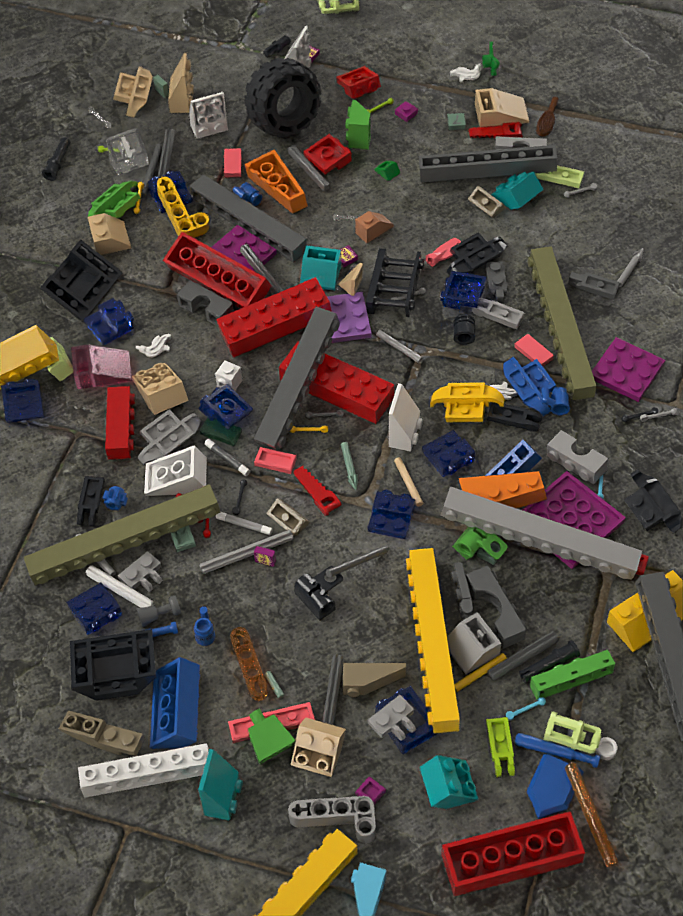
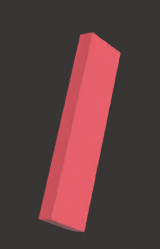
(289, 717)

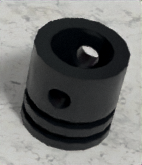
(464, 329)

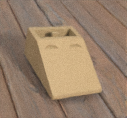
(181, 87)
(499, 107)
(160, 388)

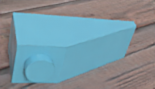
(368, 888)

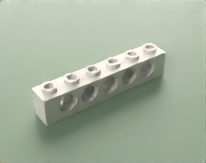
(143, 770)

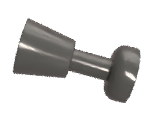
(151, 613)

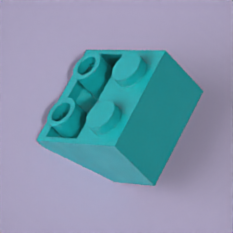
(518, 190)
(322, 264)
(448, 782)

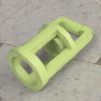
(337, 7)
(577, 736)

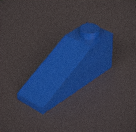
(518, 460)

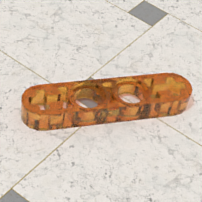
(251, 662)

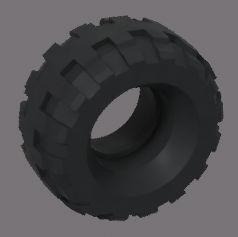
(269, 84)

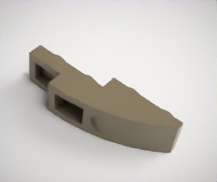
(101, 735)

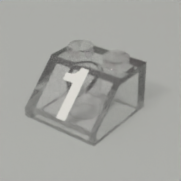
(127, 151)

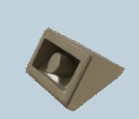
(486, 202)
(287, 517)

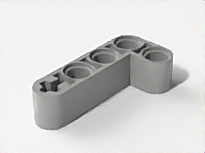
(332, 817)

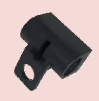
(314, 593)

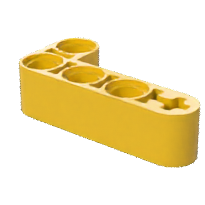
(177, 207)

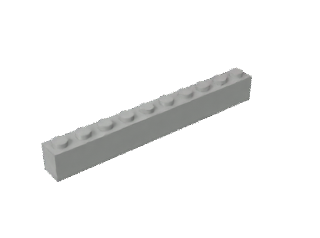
(541, 533)

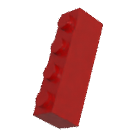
(119, 422)

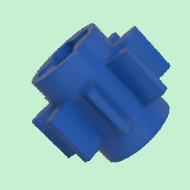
(115, 498)

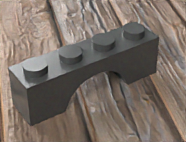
(485, 586)

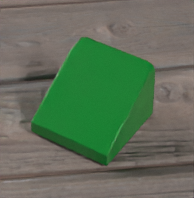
(388, 170)

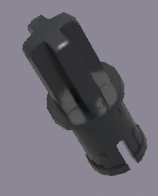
(277, 46)

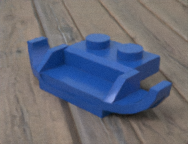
(528, 383)

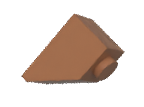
(371, 226)

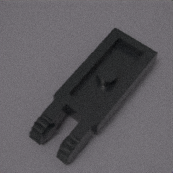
(514, 416)
(90, 499)

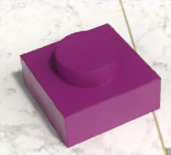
(406, 111)

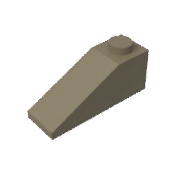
(368, 677)

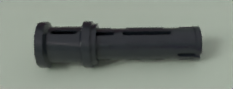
(54, 163)
(558, 657)

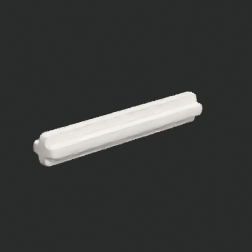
(118, 587)

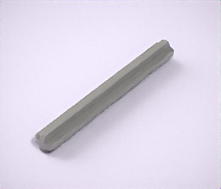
(245, 552)

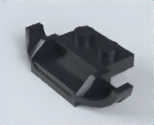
(475, 253)
(653, 504)

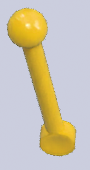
(140, 185)
(324, 429)

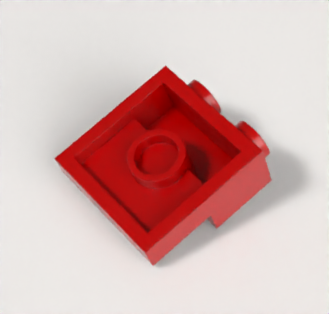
(359, 82)
(328, 154)

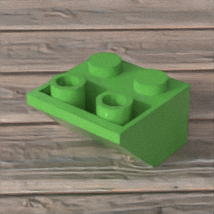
(358, 126)

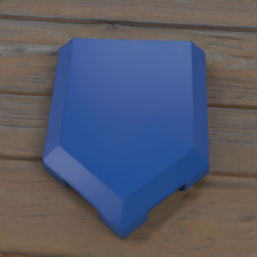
(550, 787)

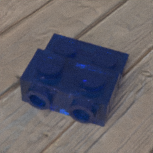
(179, 184)
(463, 290)
(110, 321)
(22, 400)
(225, 406)
(449, 453)
(391, 514)
(94, 608)

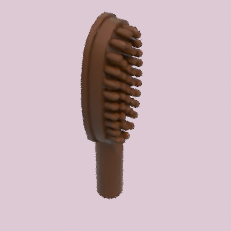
(547, 119)

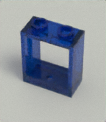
(421, 733)

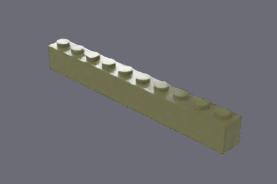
(562, 324)
(122, 535)

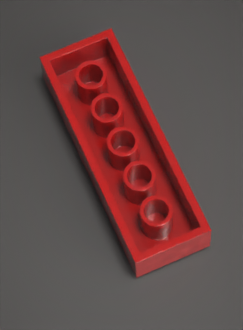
(216, 271)
(272, 317)
(348, 387)
(512, 853)

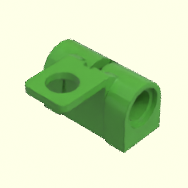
(473, 539)

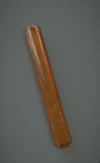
(591, 814)

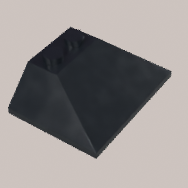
(81, 280)
(113, 665)

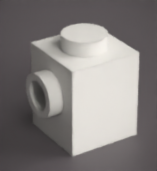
(228, 374)

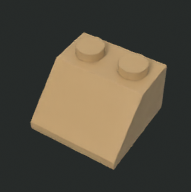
(108, 234)

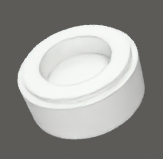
(607, 748)

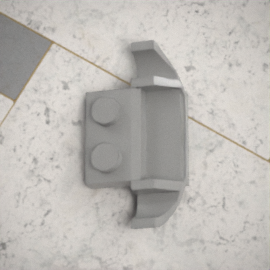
(167, 434)

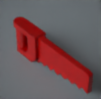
(497, 131)
(317, 491)

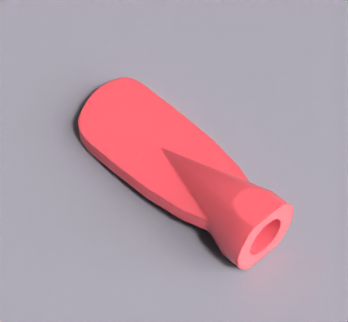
(442, 252)

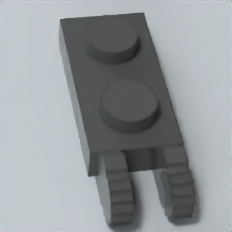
(462, 592)

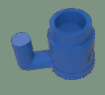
(248, 193)
(559, 400)
(204, 628)

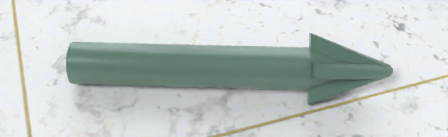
(352, 476)

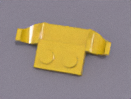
(466, 401)

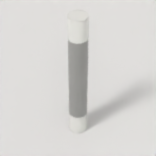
(244, 523)

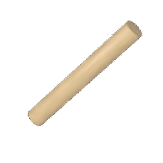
(408, 481)

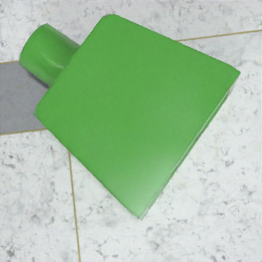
(268, 736)

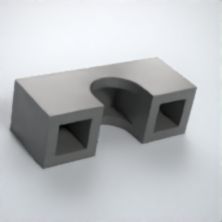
(195, 296)

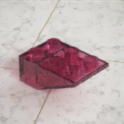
(100, 366)

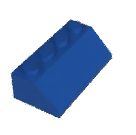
(175, 705)

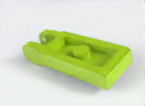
(500, 744)

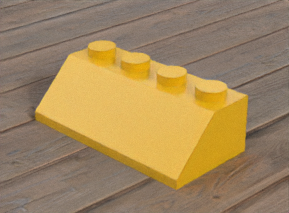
(26, 354)
(629, 619)

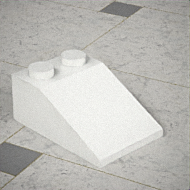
(403, 420)
(176, 473)

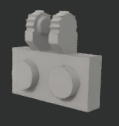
(140, 571)
(391, 716)

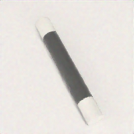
(227, 457)

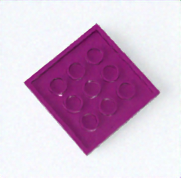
(577, 507)

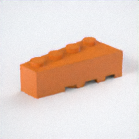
(275, 179)
(508, 489)

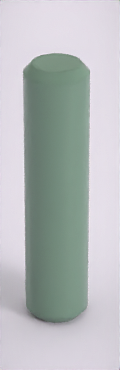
(273, 683)

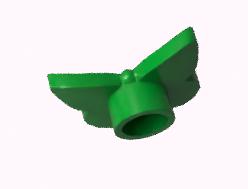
(490, 61)

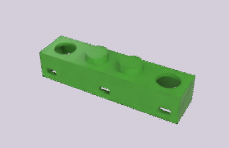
(579, 669)

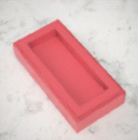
(232, 162)
(533, 350)
(275, 460)

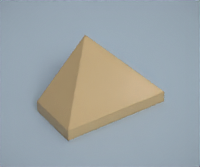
(352, 280)

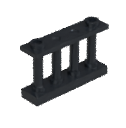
(379, 274)

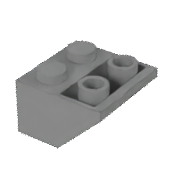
(473, 643)

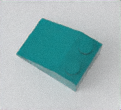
(219, 787)

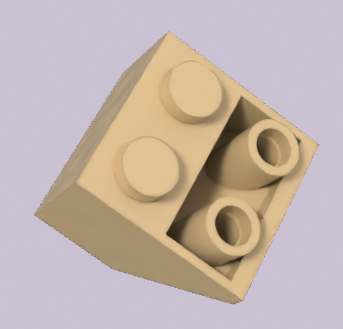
(317, 746)

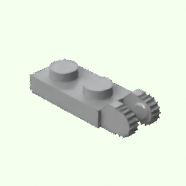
(499, 313)

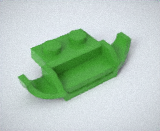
(115, 200)

